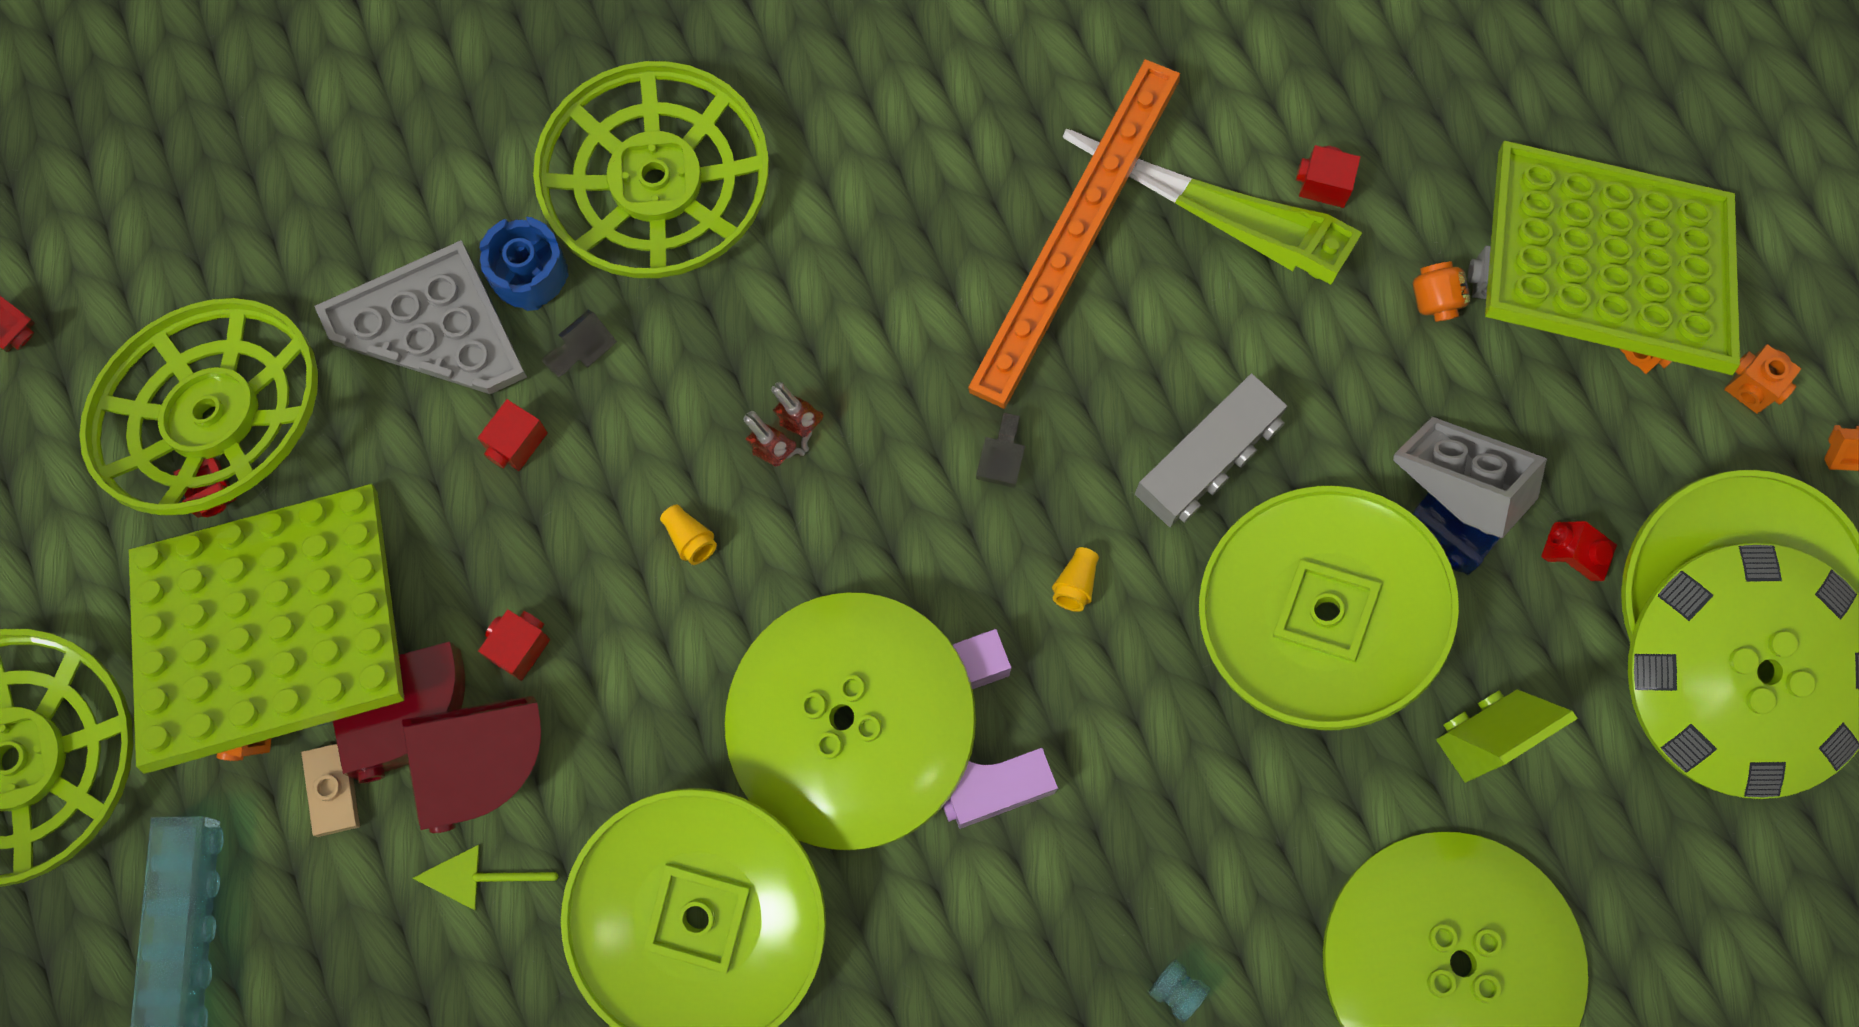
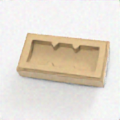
(329, 792)

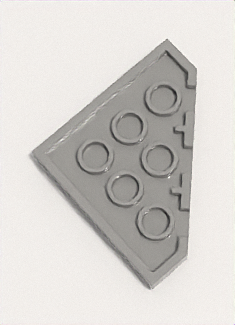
(428, 320)

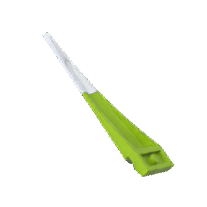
(1276, 230)

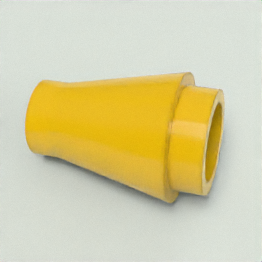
(690, 537)
(1076, 582)

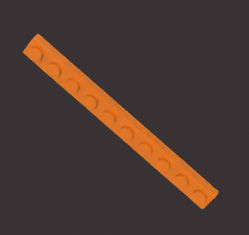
(1074, 234)

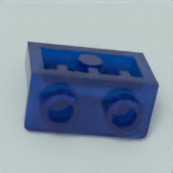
(1461, 543)

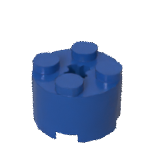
(523, 263)

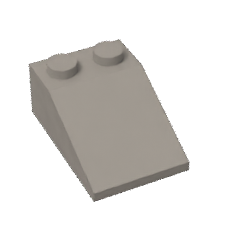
(1473, 474)

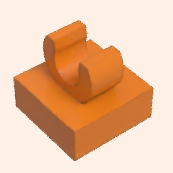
(1844, 449)

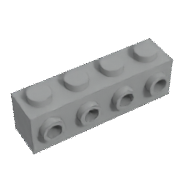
(1211, 450)

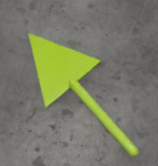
(460, 875)

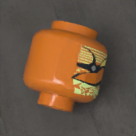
(1441, 291)

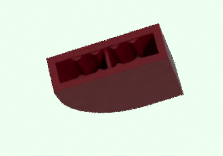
(375, 739)
(470, 759)

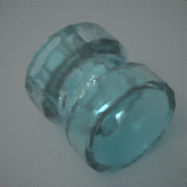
(1179, 991)

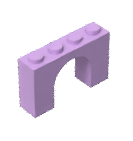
(1005, 785)

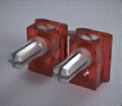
(794, 416)

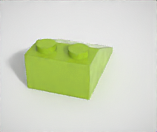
(1500, 731)

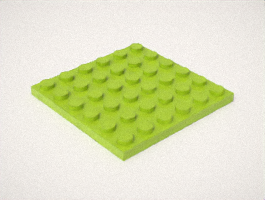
(1615, 257)
(261, 628)

